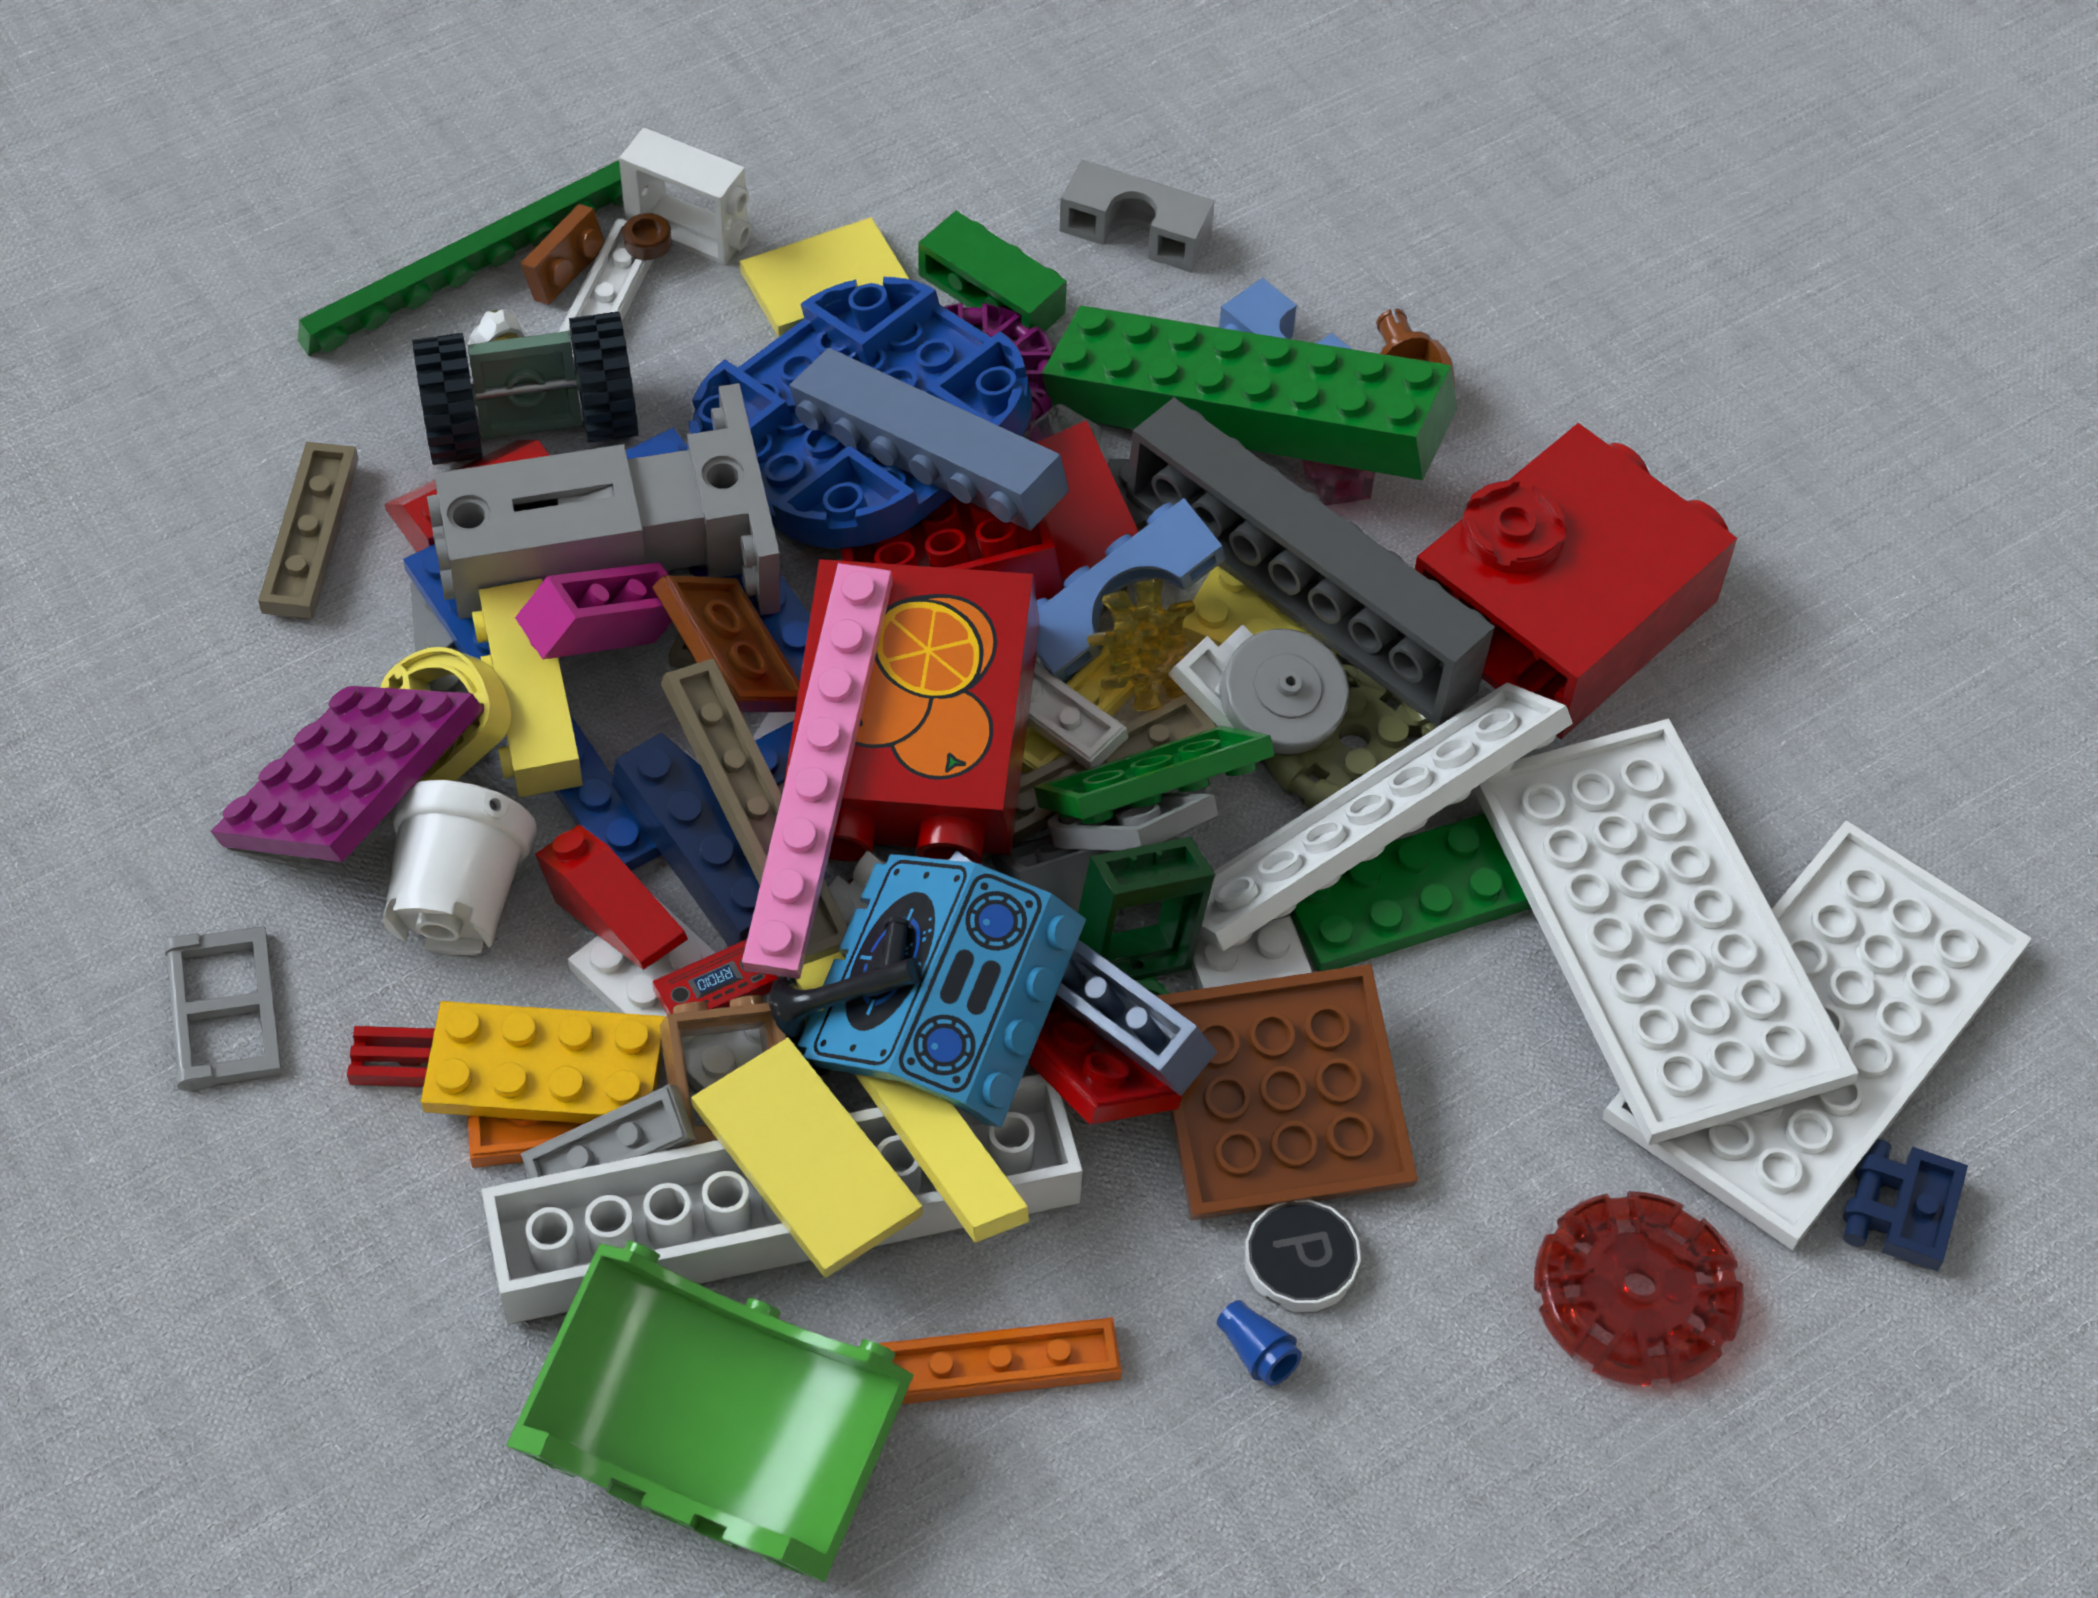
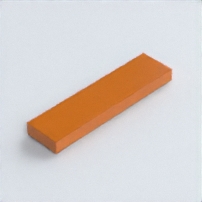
(1009, 1360)

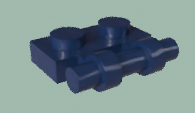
(1923, 1208)

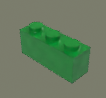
(983, 268)

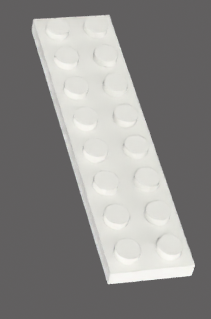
(1377, 810)

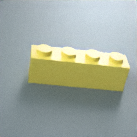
(540, 732)

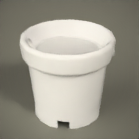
(454, 864)

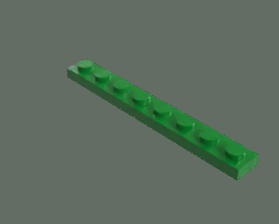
(455, 263)

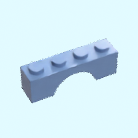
(1171, 548)

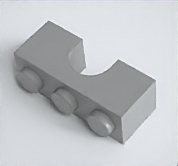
(1106, 198)

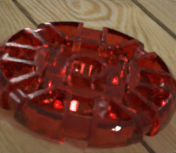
(1633, 1318)

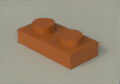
(563, 254)

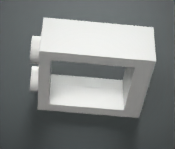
(660, 159)

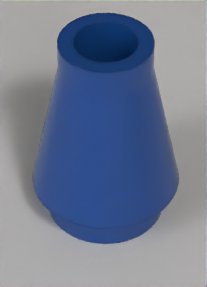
(1262, 1346)

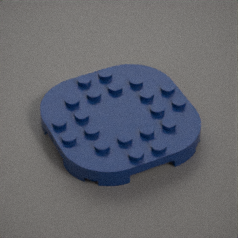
(834, 491)

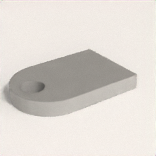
(1135, 826)

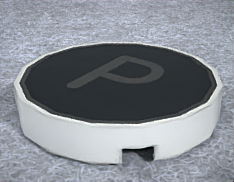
(1302, 1255)

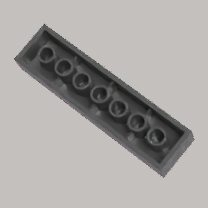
(1313, 563)

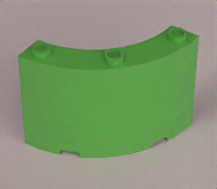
(711, 1411)

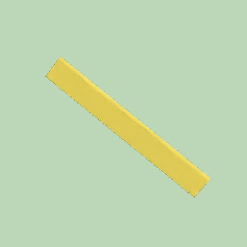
(941, 1144)

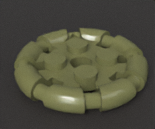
(1338, 765)

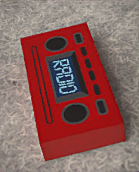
(712, 980)

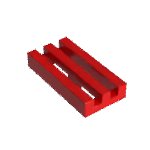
(389, 1044)

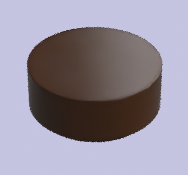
(647, 236)

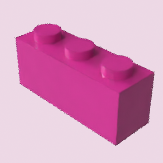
(595, 611)

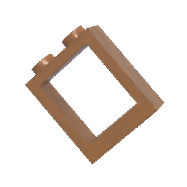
(696, 1020)

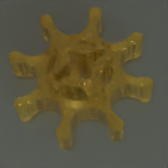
(1144, 643)

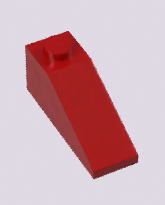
(608, 897)

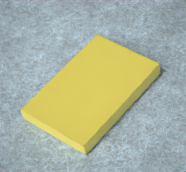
(804, 268)

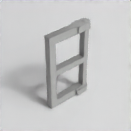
(196, 945)

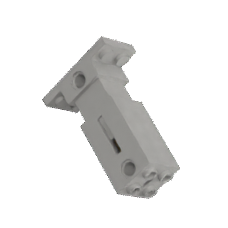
(611, 512)

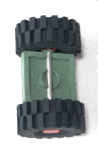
(525, 386)

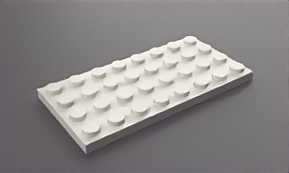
(1663, 932)
(1900, 978)

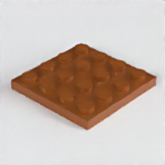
(1293, 1097)

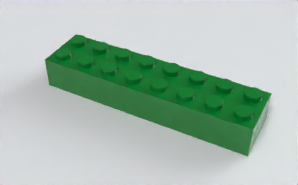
(1257, 388)

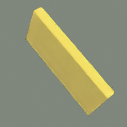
(807, 1157)

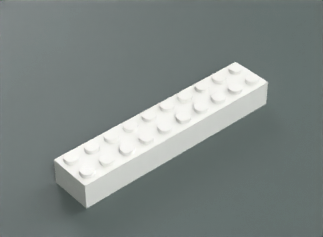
(712, 1220)

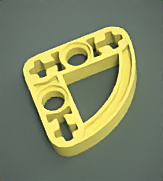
(480, 680)

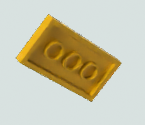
(539, 1062)

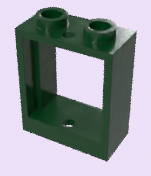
(1143, 875)

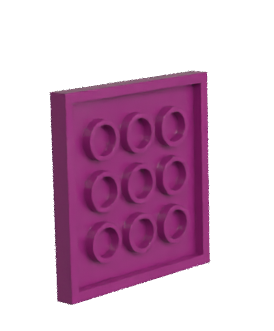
(346, 771)

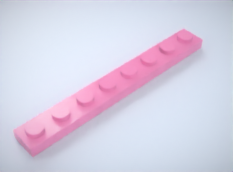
(817, 772)

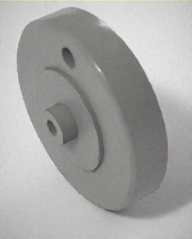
(1286, 689)

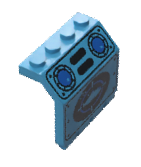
(988, 979)

